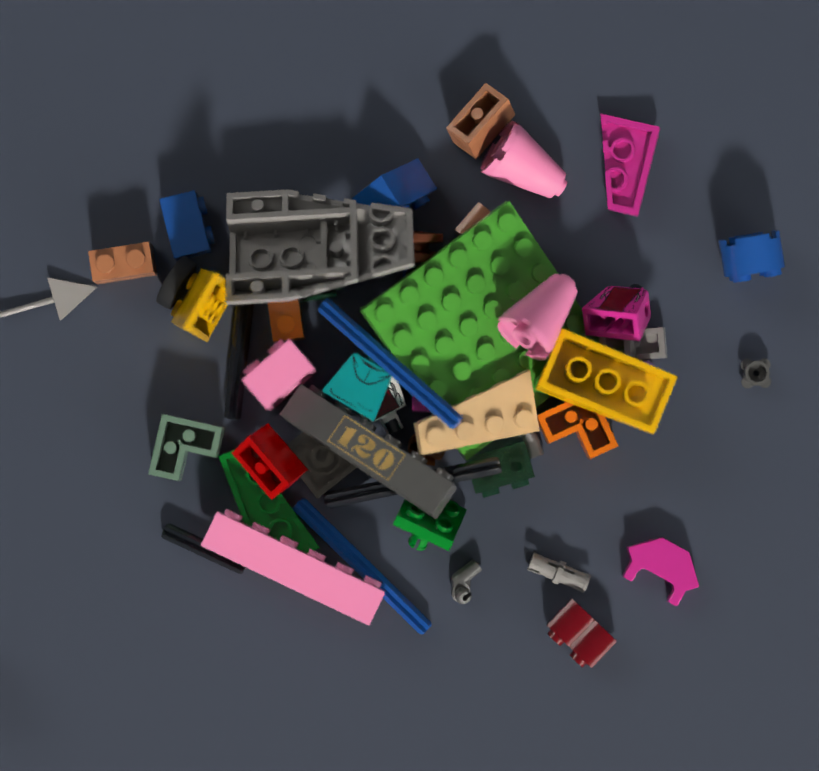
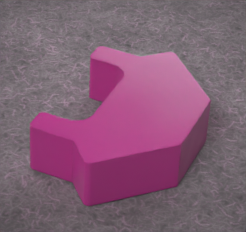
(665, 561)

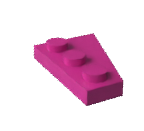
(628, 160)

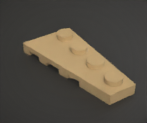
(494, 414)

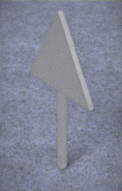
(65, 296)

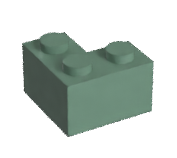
(176, 439)

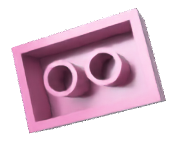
(278, 374)

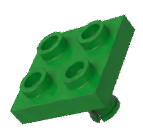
(428, 529)

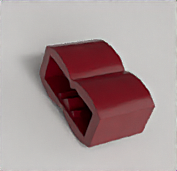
(580, 633)

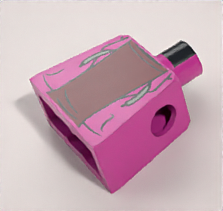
(618, 313)

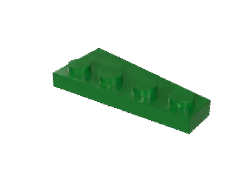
(259, 508)

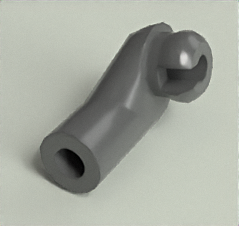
(461, 582)

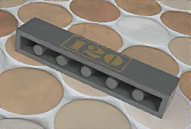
(368, 450)

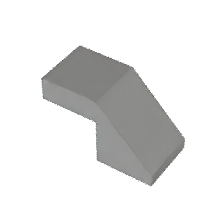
(649, 347)

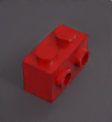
(269, 461)

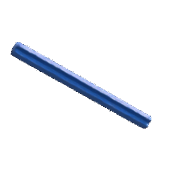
(390, 363)
(361, 564)

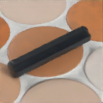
(193, 543)

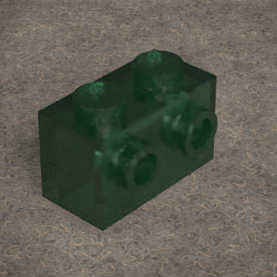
(515, 470)

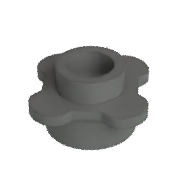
(762, 367)

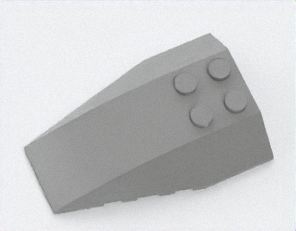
(310, 244)

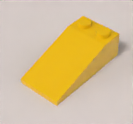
(202, 304)
(606, 382)

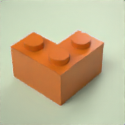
(590, 428)

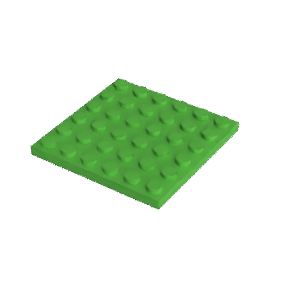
(449, 307)

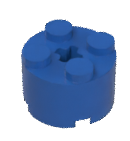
(752, 255)

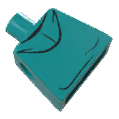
(360, 385)

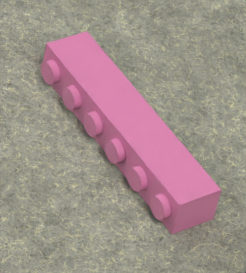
(293, 567)

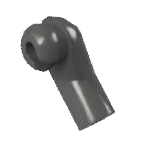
(532, 444)

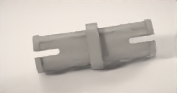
(559, 572)

